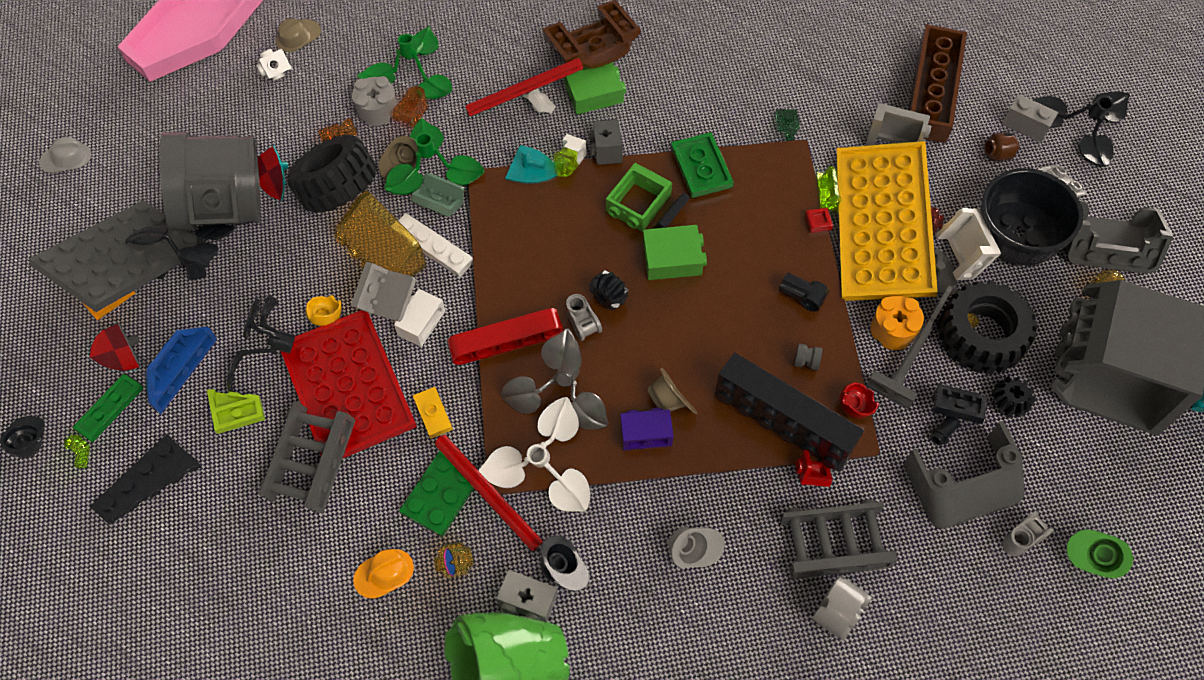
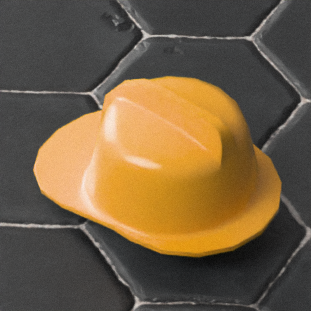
(383, 573)

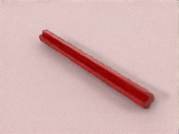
(524, 87)
(488, 492)

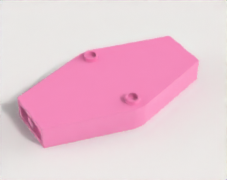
(183, 33)

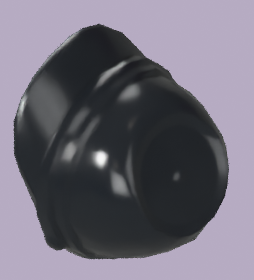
(23, 437)

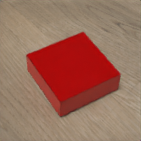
(818, 220)

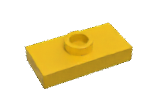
(432, 412)

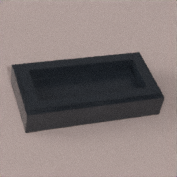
(672, 211)

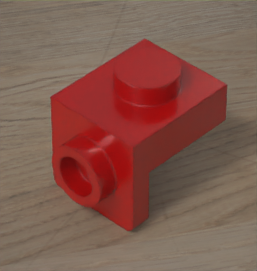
(812, 472)

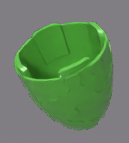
(505, 648)

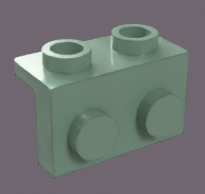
(439, 195)

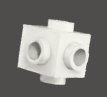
(280, 61)

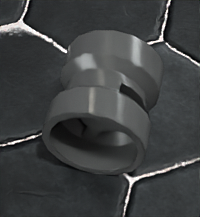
(808, 356)

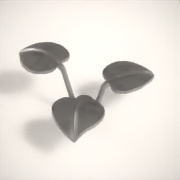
(562, 354)

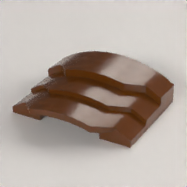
(596, 42)

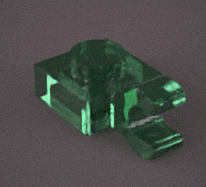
(787, 121)

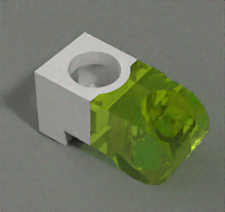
(570, 156)

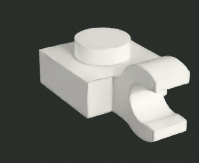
(540, 101)

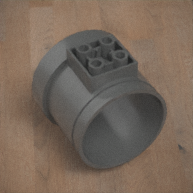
(209, 180)

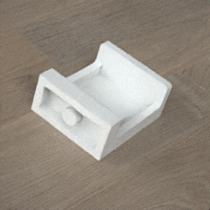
(970, 243)

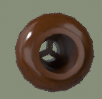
(1001, 146)

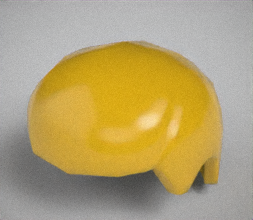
(323, 310)

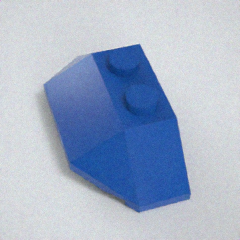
(176, 364)

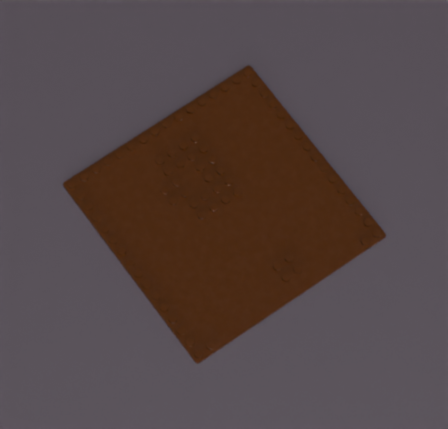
(555, 236)

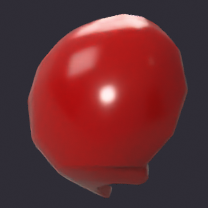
(857, 401)

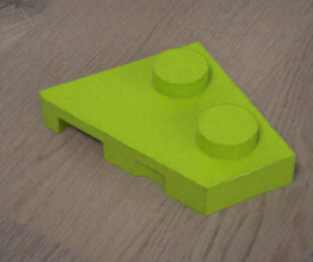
(234, 410)

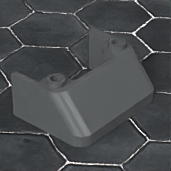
(960, 502)

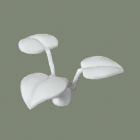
(505, 464)

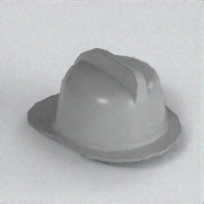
(65, 155)
(695, 547)

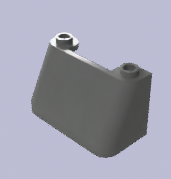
(1122, 244)

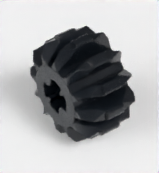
(608, 290)
(1013, 396)

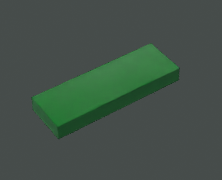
(108, 408)

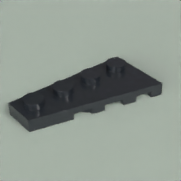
(154, 471)

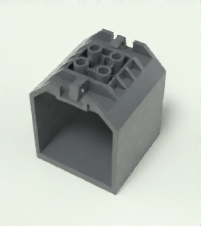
(1131, 355)

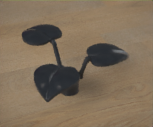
(1105, 106)
(193, 257)
(277, 339)

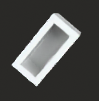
(420, 317)

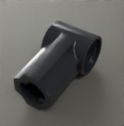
(809, 294)

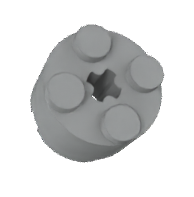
(374, 100)
(842, 608)

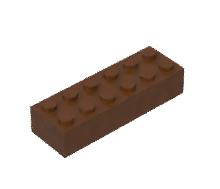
(938, 78)

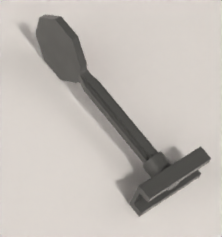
(893, 386)

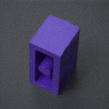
(646, 429)

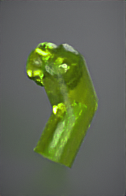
(80, 448)

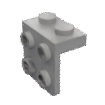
(383, 292)

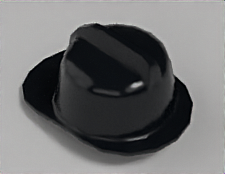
(563, 564)

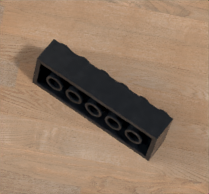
(787, 412)

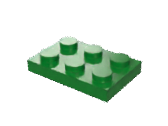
(701, 165)
(437, 496)

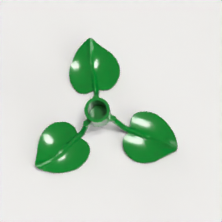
(409, 46)
(428, 138)

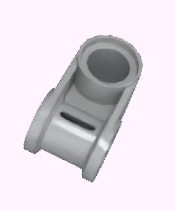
(583, 320)
(1029, 532)

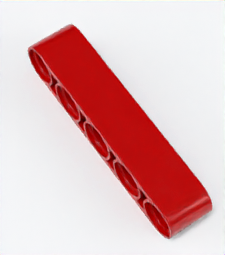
(504, 336)

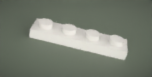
(437, 247)

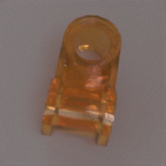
(411, 106)

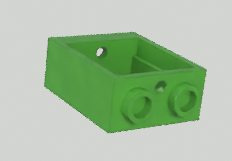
(647, 180)

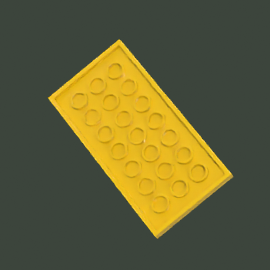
(885, 222)

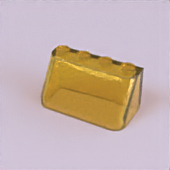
(379, 237)

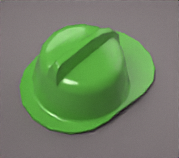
(1099, 553)

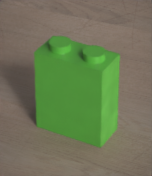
(595, 88)
(673, 252)

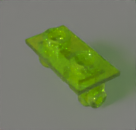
(828, 189)

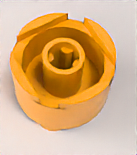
(897, 322)

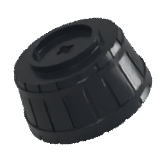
(1035, 204)

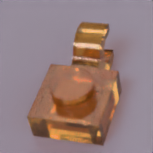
(334, 130)

